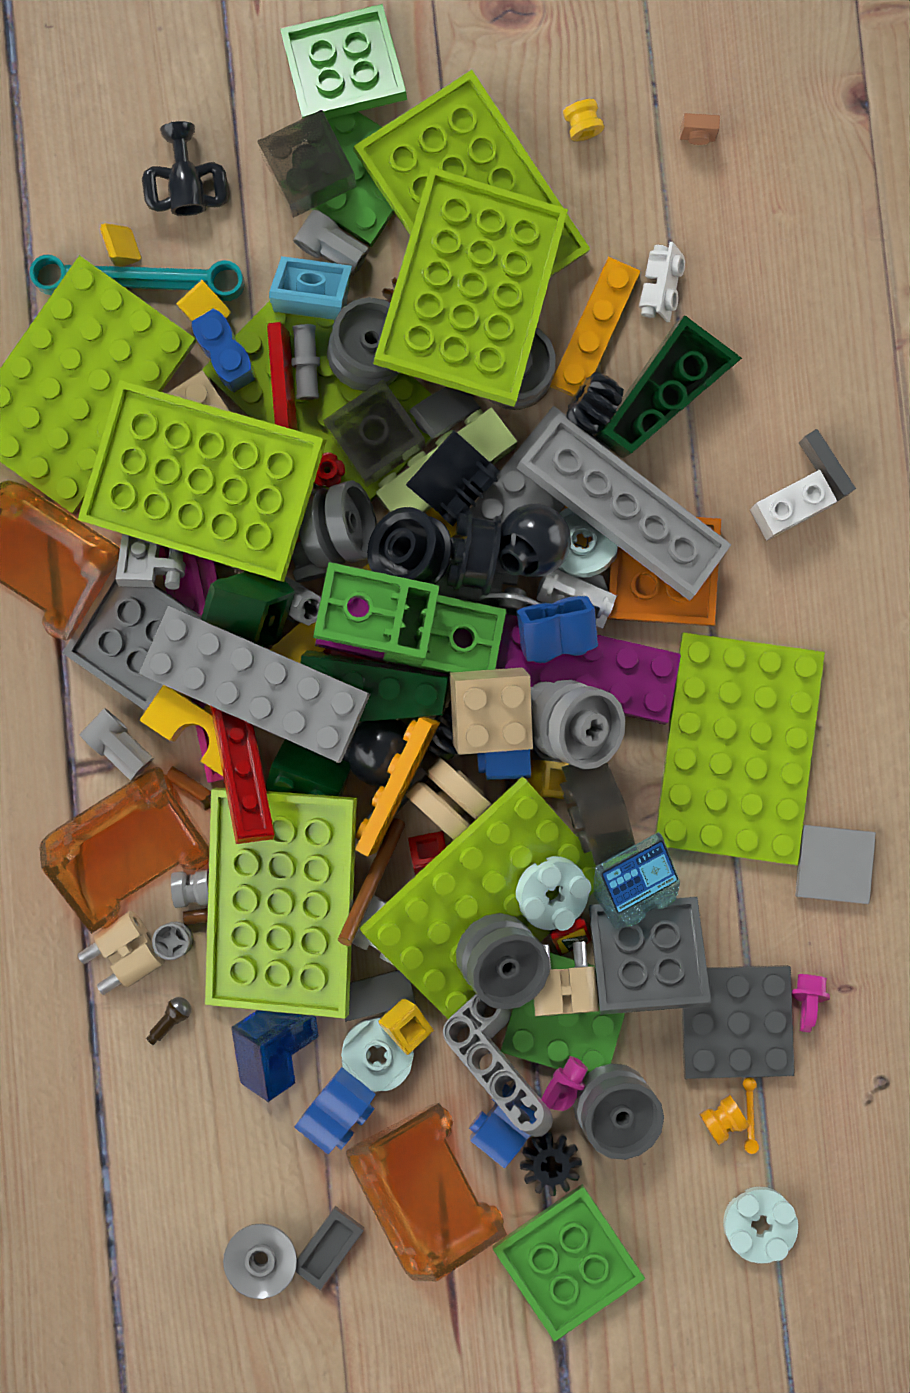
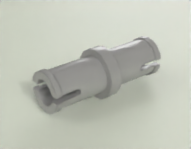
(305, 362)

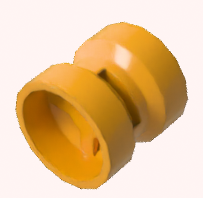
(723, 1120)

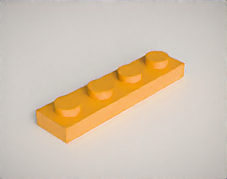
(595, 326)
(390, 797)

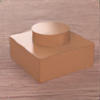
(699, 128)

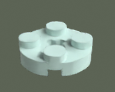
(591, 560)
(569, 903)
(376, 1075)
(774, 1242)

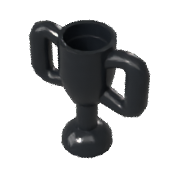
(184, 179)

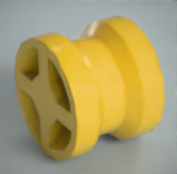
(583, 120)

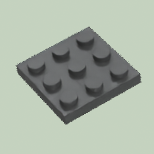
(119, 634)
(652, 962)
(744, 1028)

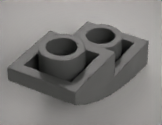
(443, 411)

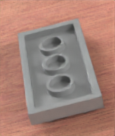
(514, 487)

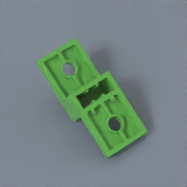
(407, 621)

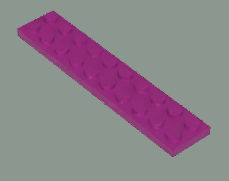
(634, 673)

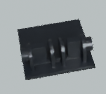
(453, 478)

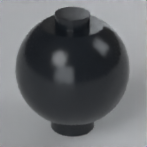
(533, 541)
(374, 748)

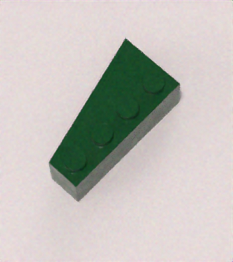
(671, 379)
(393, 688)

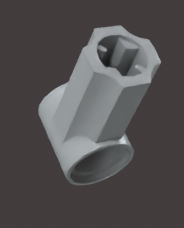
(322, 238)
(304, 604)
(110, 738)

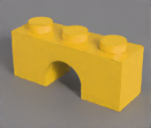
(174, 712)

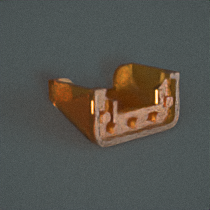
(51, 558)
(122, 847)
(424, 1195)

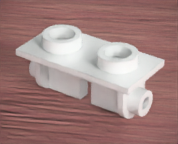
(665, 266)
(562, 585)

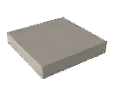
(835, 864)

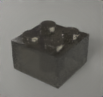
(307, 163)
(374, 433)
(597, 811)

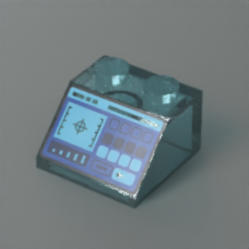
(636, 882)

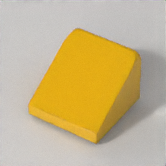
(120, 244)
(201, 300)
(547, 777)
(406, 1025)

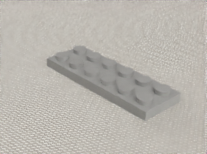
(624, 506)
(254, 684)

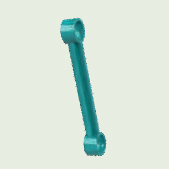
(149, 277)

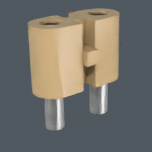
(127, 949)
(569, 989)

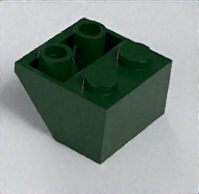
(249, 607)
(306, 772)

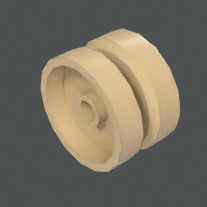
(452, 801)

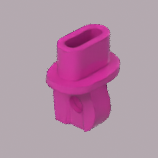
(810, 992)
(566, 1082)

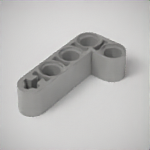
(501, 1070)

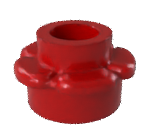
(337, 470)

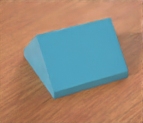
(310, 288)

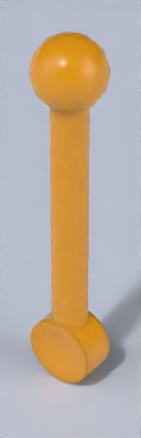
(750, 1145)

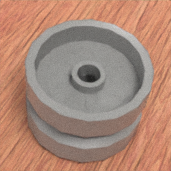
(577, 724)

